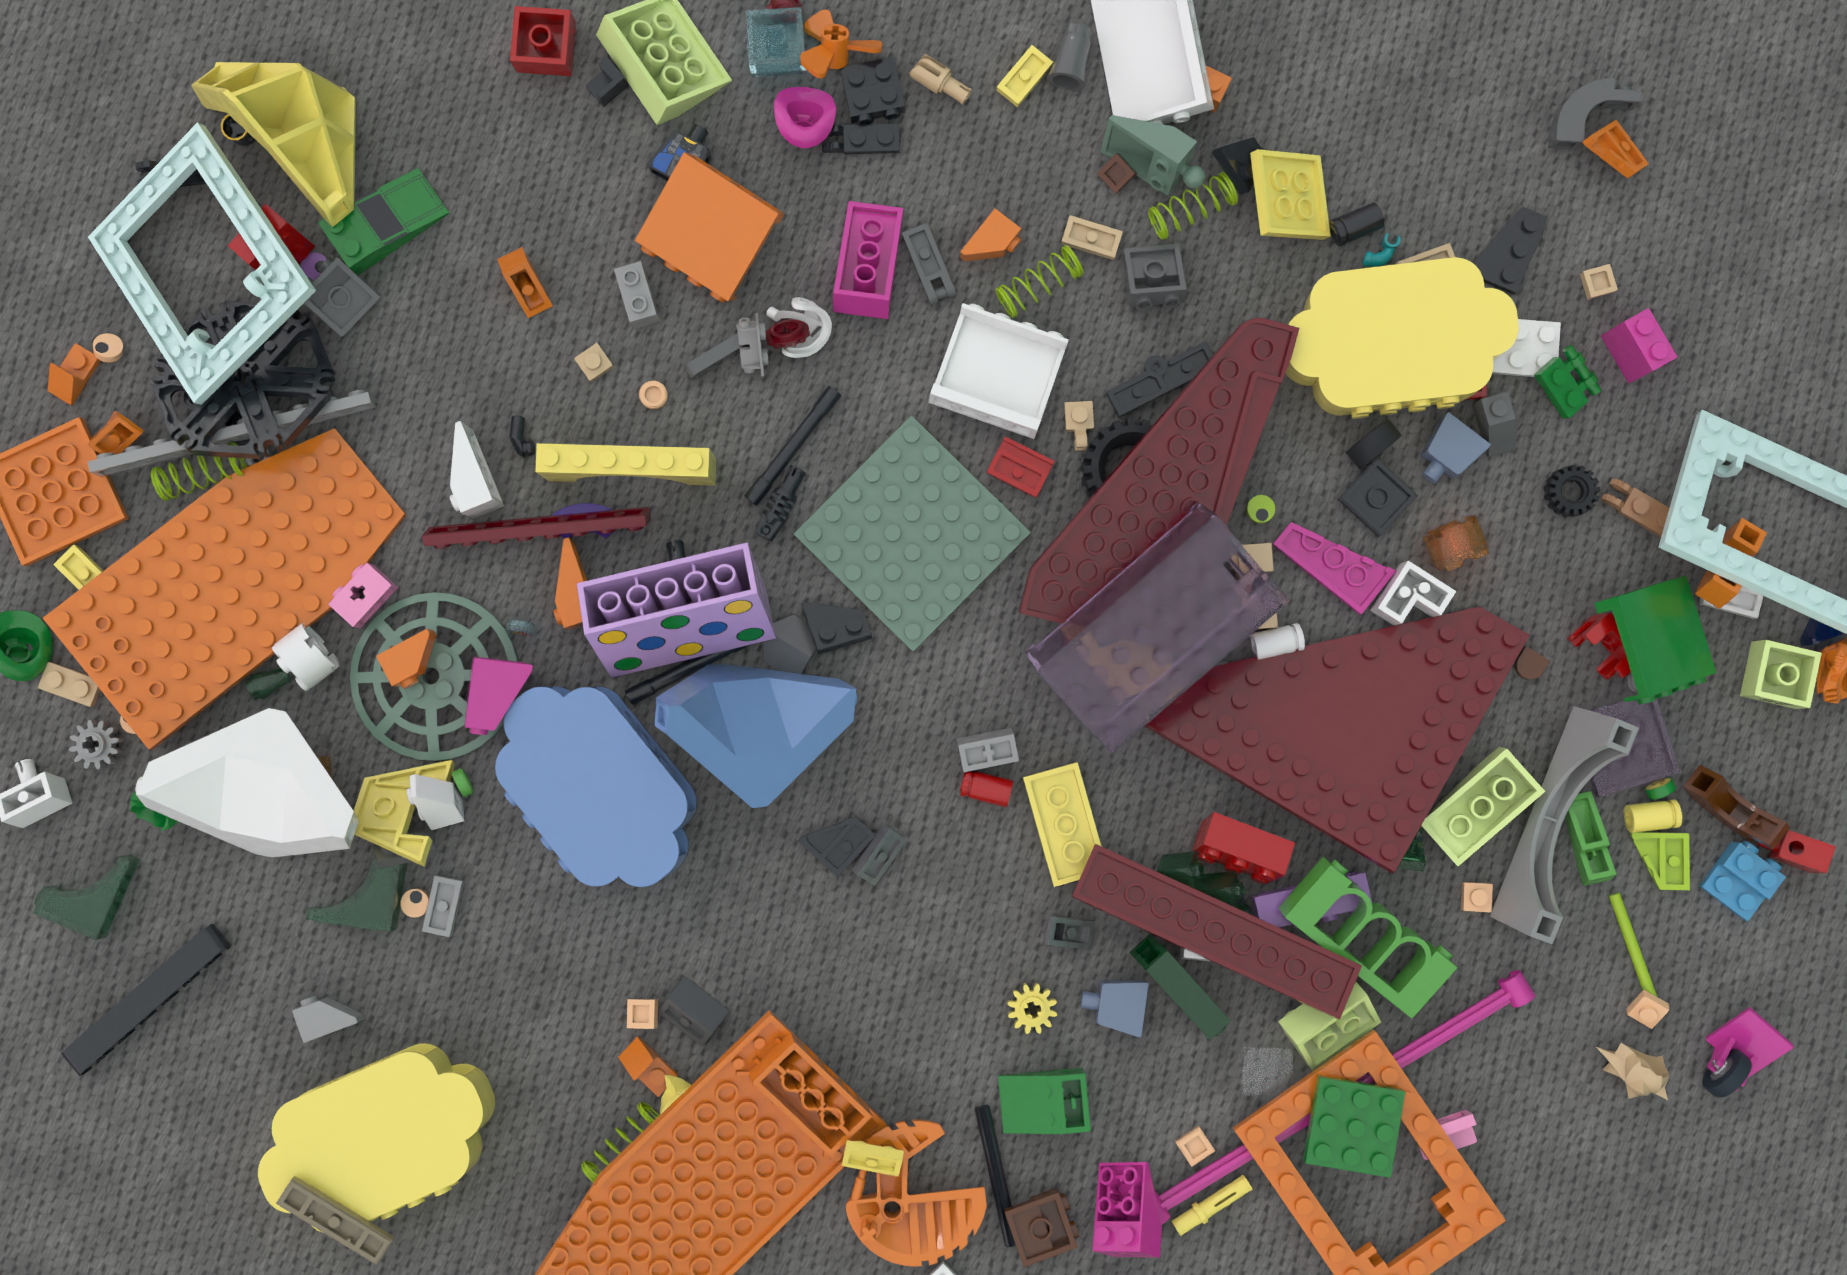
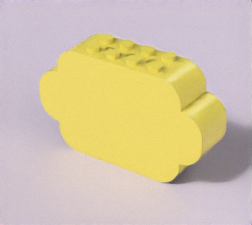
(1400, 337)
(382, 1133)

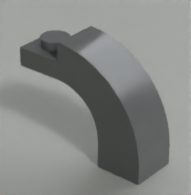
(1568, 123)

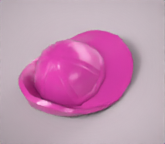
(797, 107)

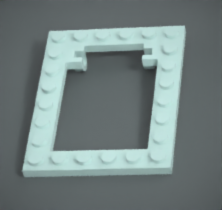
(285, 288)
(1687, 533)

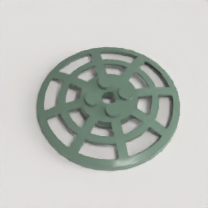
(423, 695)

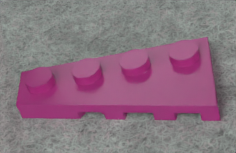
(1342, 572)

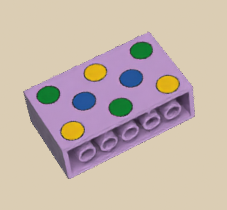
(676, 610)

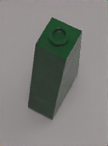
(1180, 986)

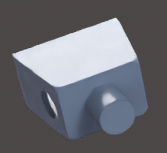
(1451, 448)
(1118, 1004)

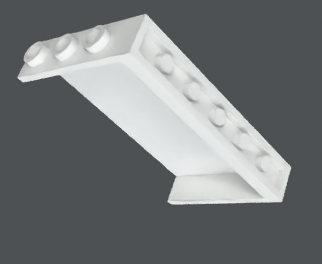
(1152, 59)

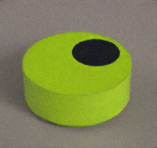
(1260, 509)

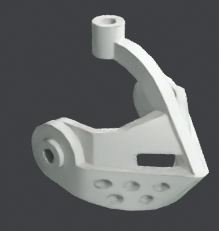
(811, 317)

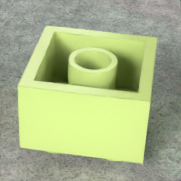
(1780, 674)

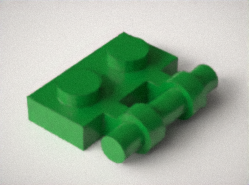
(1560, 385)

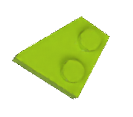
(1665, 858)

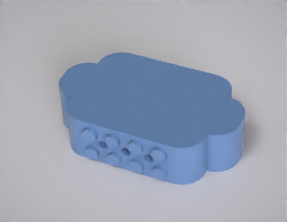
(595, 785)

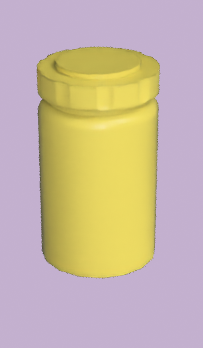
(1652, 816)

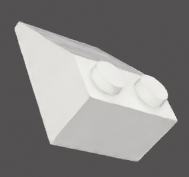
(470, 476)

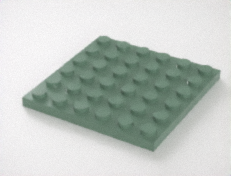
(912, 533)

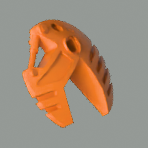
(926, 1222)

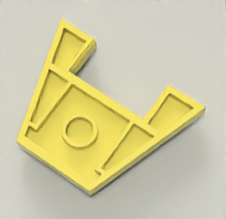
(387, 813)

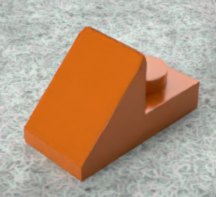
(73, 374)
(115, 435)
(646, 1065)

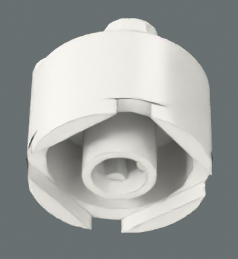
(305, 656)

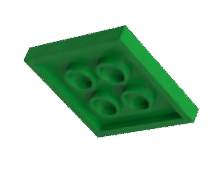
(1354, 1126)

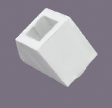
(436, 801)

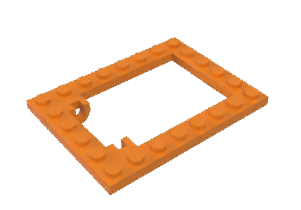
(1471, 1209)

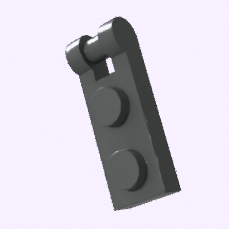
(928, 263)

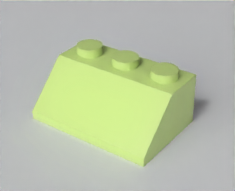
(1322, 1036)

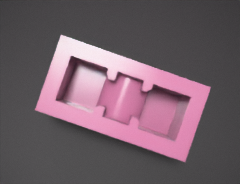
(376, 589)

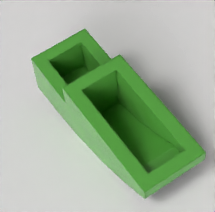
(1589, 840)

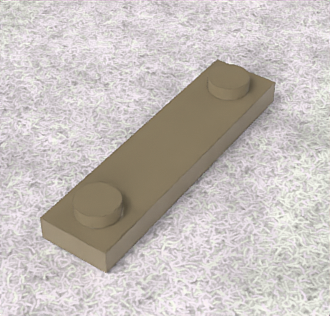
(335, 1220)

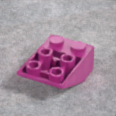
(1126, 1212)

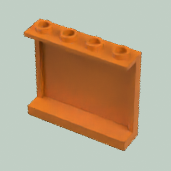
(707, 227)

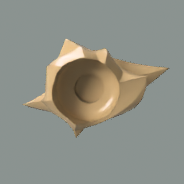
(1639, 1071)

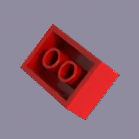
(1242, 848)

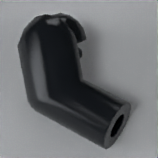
(517, 437)

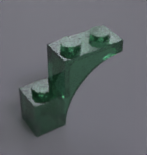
(1188, 871)

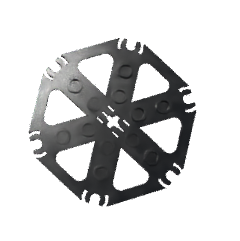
(253, 402)

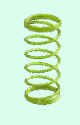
(1231, 198)
(1004, 297)
(157, 484)
(642, 1107)

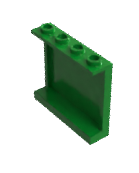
(1661, 638)

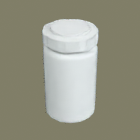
(1277, 641)

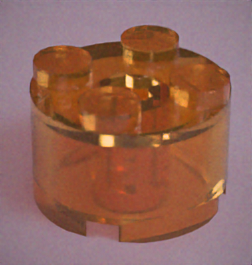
(1456, 542)

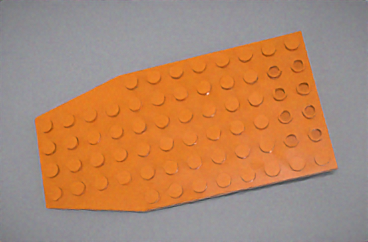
(225, 583)
(718, 1165)

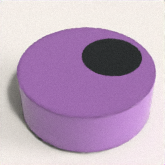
(311, 264)

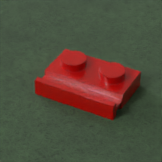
(1020, 467)

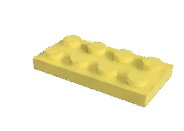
(1062, 820)

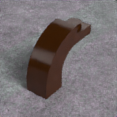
(1731, 809)

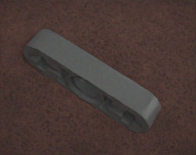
(714, 357)

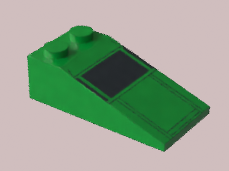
(385, 220)

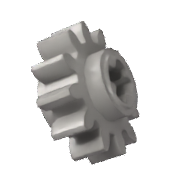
(101, 754)

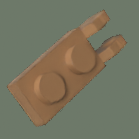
(1638, 507)

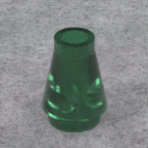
(265, 683)

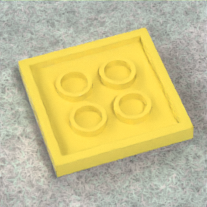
(1290, 195)

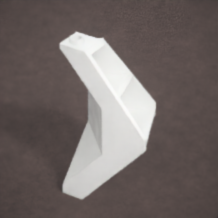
(252, 789)

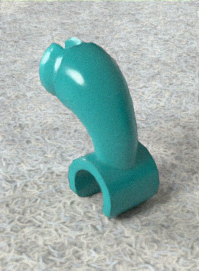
(1380, 259)

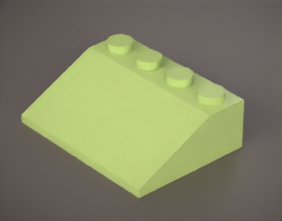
(662, 57)

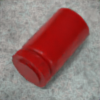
(986, 788)

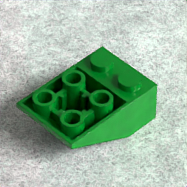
(1045, 1102)

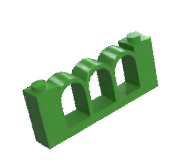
(1414, 983)

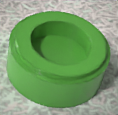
(462, 782)

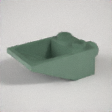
(1154, 151)

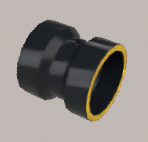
(232, 131)

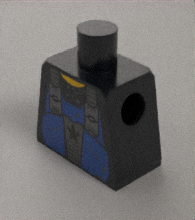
(670, 152)

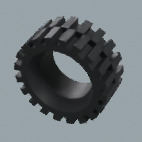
(1106, 441)

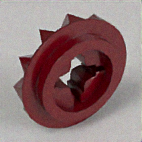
(787, 333)

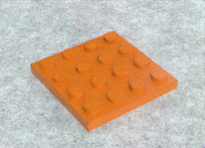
(52, 496)

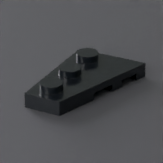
(1510, 252)

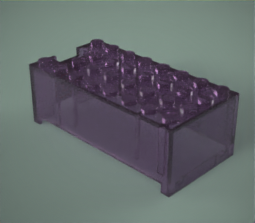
(1156, 628)

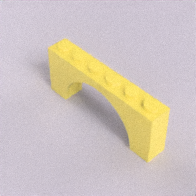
(574, 462)

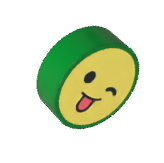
(1660, 788)

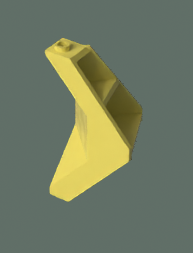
(297, 120)

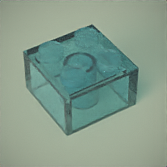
(775, 41)

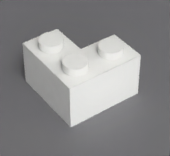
(1408, 588)

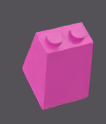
(1639, 346)
(492, 691)

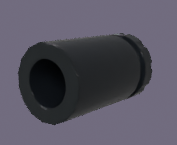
(1356, 224)

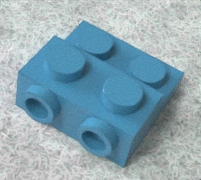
(1742, 879)

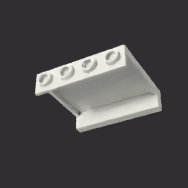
(998, 370)

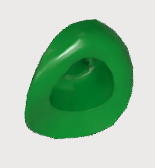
(17, 631)

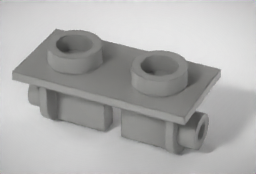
(752, 333)

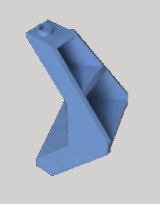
(755, 724)

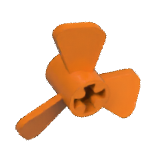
(834, 46)

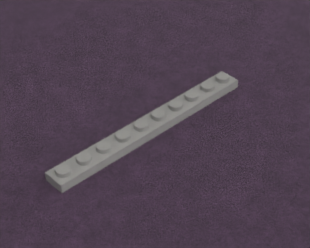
(166, 449)

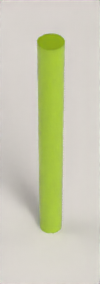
(1631, 943)

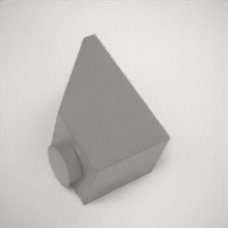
(323, 1017)

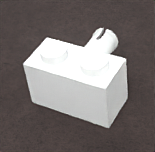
(34, 797)

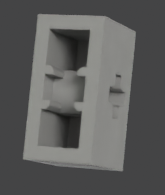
(637, 295)

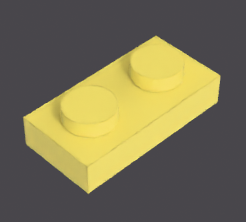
(1024, 76)
(77, 567)
(872, 1158)

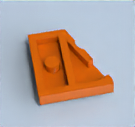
(1616, 149)

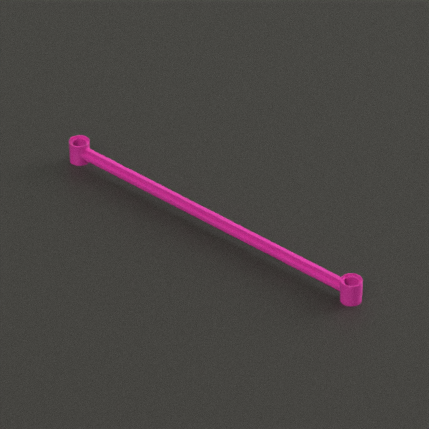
(1513, 991)

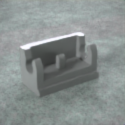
(987, 749)

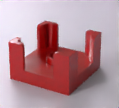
(1604, 629)

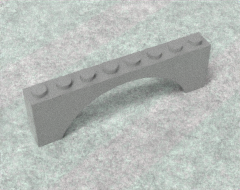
(1527, 891)

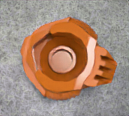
(1833, 672)

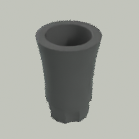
(1071, 59)

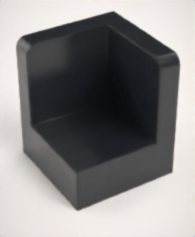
(608, 83)

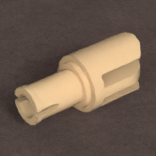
(939, 79)

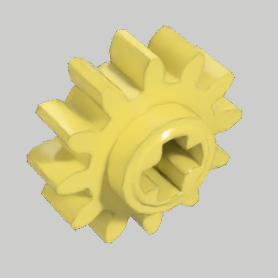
(1037, 998)

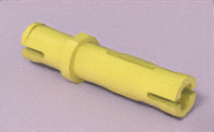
(1211, 1205)

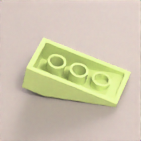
(1481, 805)

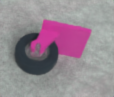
(1740, 1051)

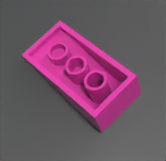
(867, 260)

